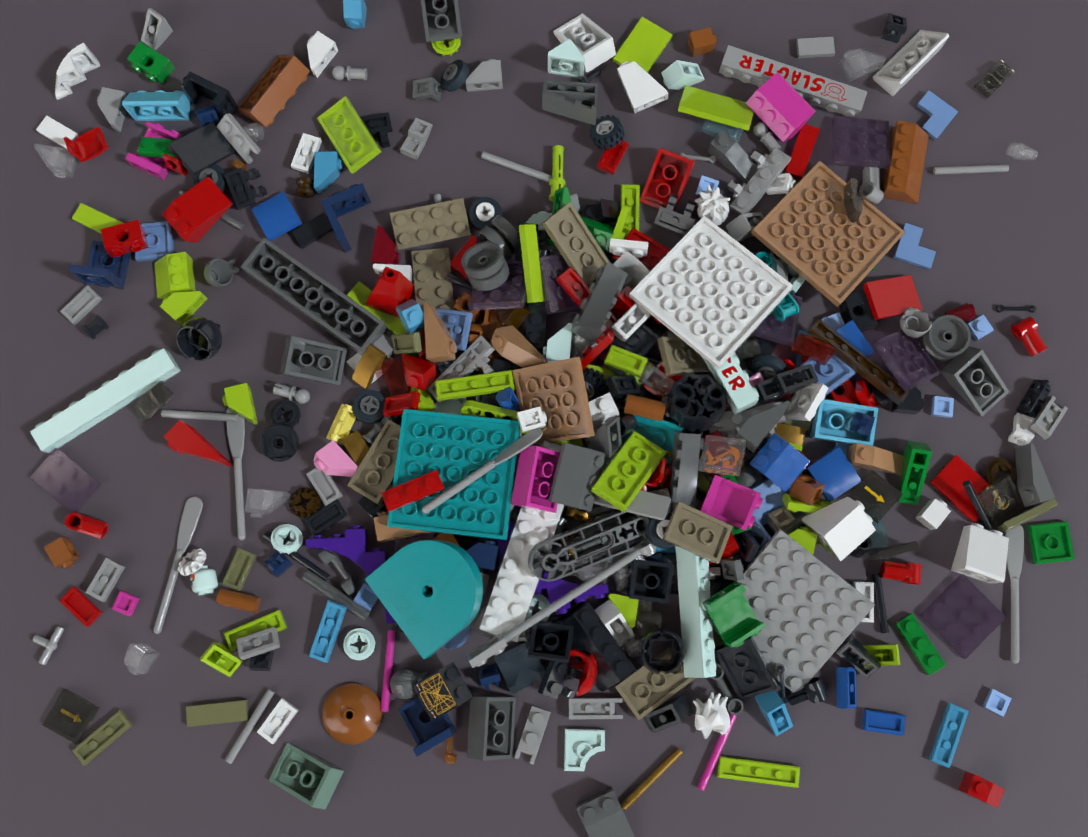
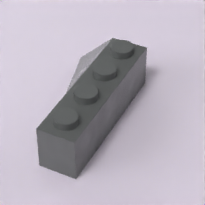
(600, 301)
(685, 469)

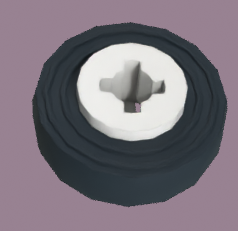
(482, 205)
(656, 531)

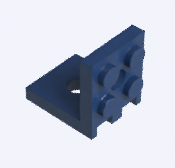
(341, 204)
(98, 273)
(426, 733)

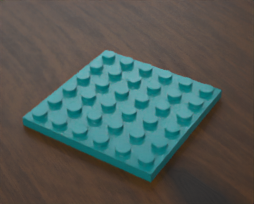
(456, 449)

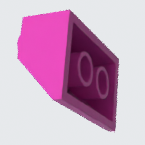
(780, 107)
(535, 479)

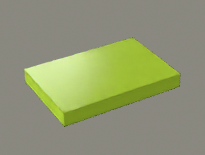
(643, 45)

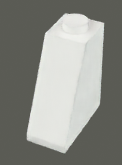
(640, 87)

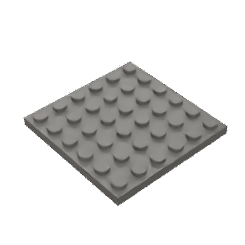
(803, 607)

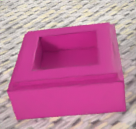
(125, 603)

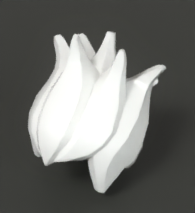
(713, 206)
(712, 715)

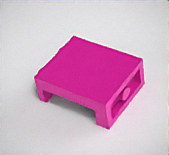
(153, 165)
(731, 502)

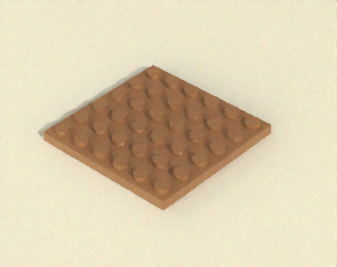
(818, 239)

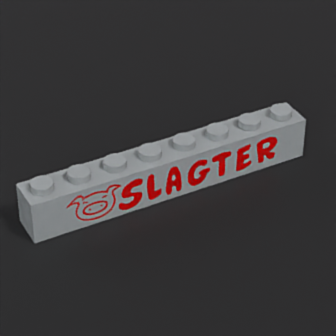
(812, 87)

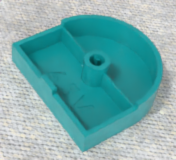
(425, 616)

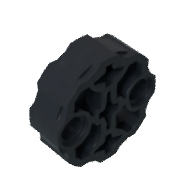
(696, 402)

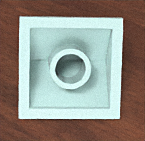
(566, 60)

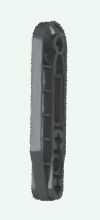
(609, 538)

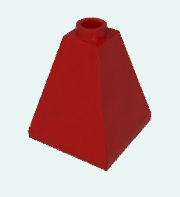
(390, 291)

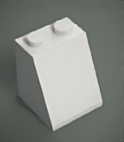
(601, 411)
(840, 527)
(981, 554)

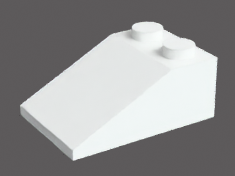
(589, 39)

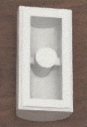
(630, 322)

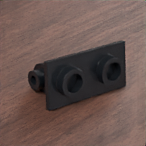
(1037, 391)

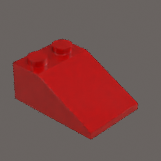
(667, 177)
(197, 210)
(188, 440)

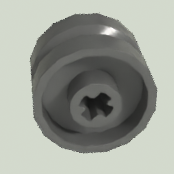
(502, 234)
(485, 266)
(946, 338)

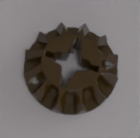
(1003, 465)
(312, 506)

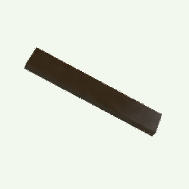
(859, 362)

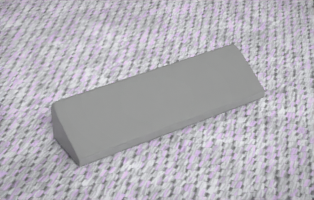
(644, 504)

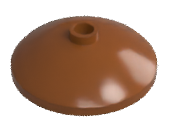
(365, 709)

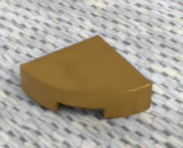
(579, 515)

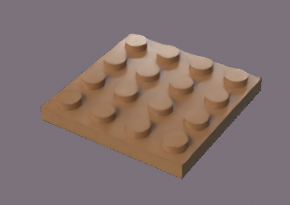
(561, 394)

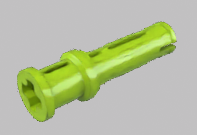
(557, 180)

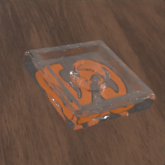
(722, 455)

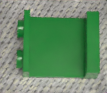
(733, 615)

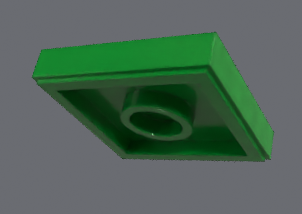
(1050, 542)

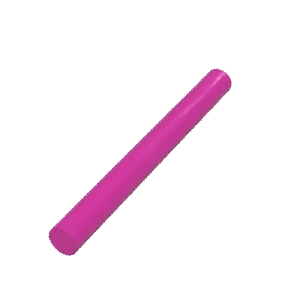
(388, 670)
(715, 755)

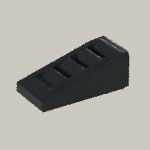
(856, 646)

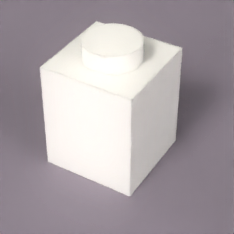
(933, 513)

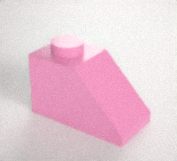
(334, 461)

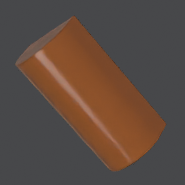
(645, 407)
(238, 600)

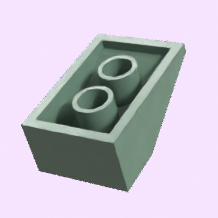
(306, 776)

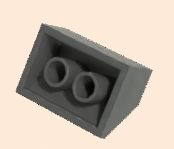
(575, 476)
(491, 727)

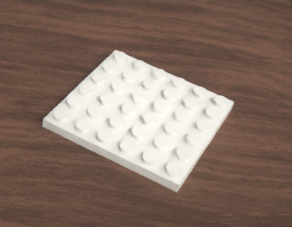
(711, 292)

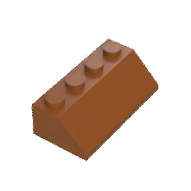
(274, 90)
(907, 158)

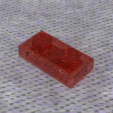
(813, 349)
(394, 377)

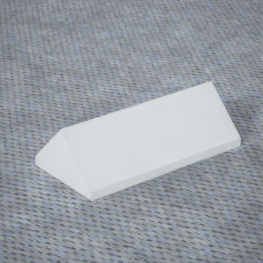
(909, 60)

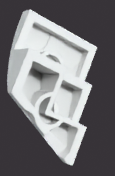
(72, 69)

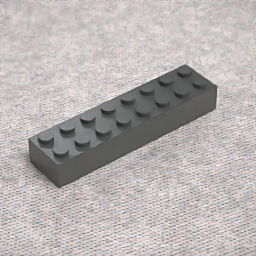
(313, 296)

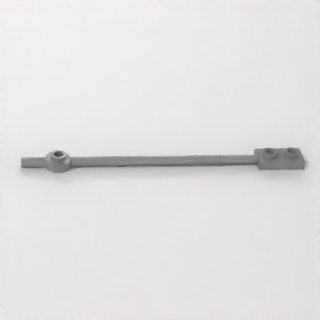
(498, 643)

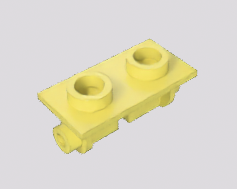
(342, 424)

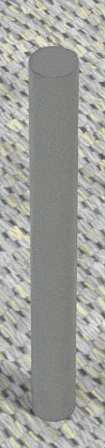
(515, 166)
(971, 169)
(199, 415)
(249, 726)

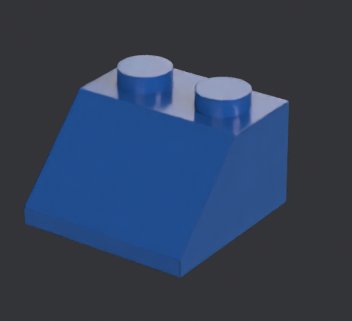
(779, 462)

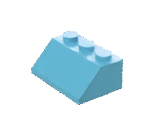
(158, 106)
(834, 420)

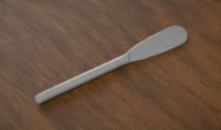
(236, 436)
(515, 448)
(186, 530)
(1014, 565)

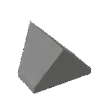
(155, 29)

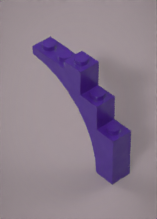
(356, 548)
(557, 588)

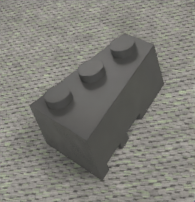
(571, 99)

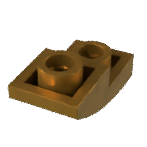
(367, 366)
(790, 433)
(355, 447)

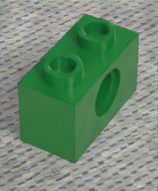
(143, 56)

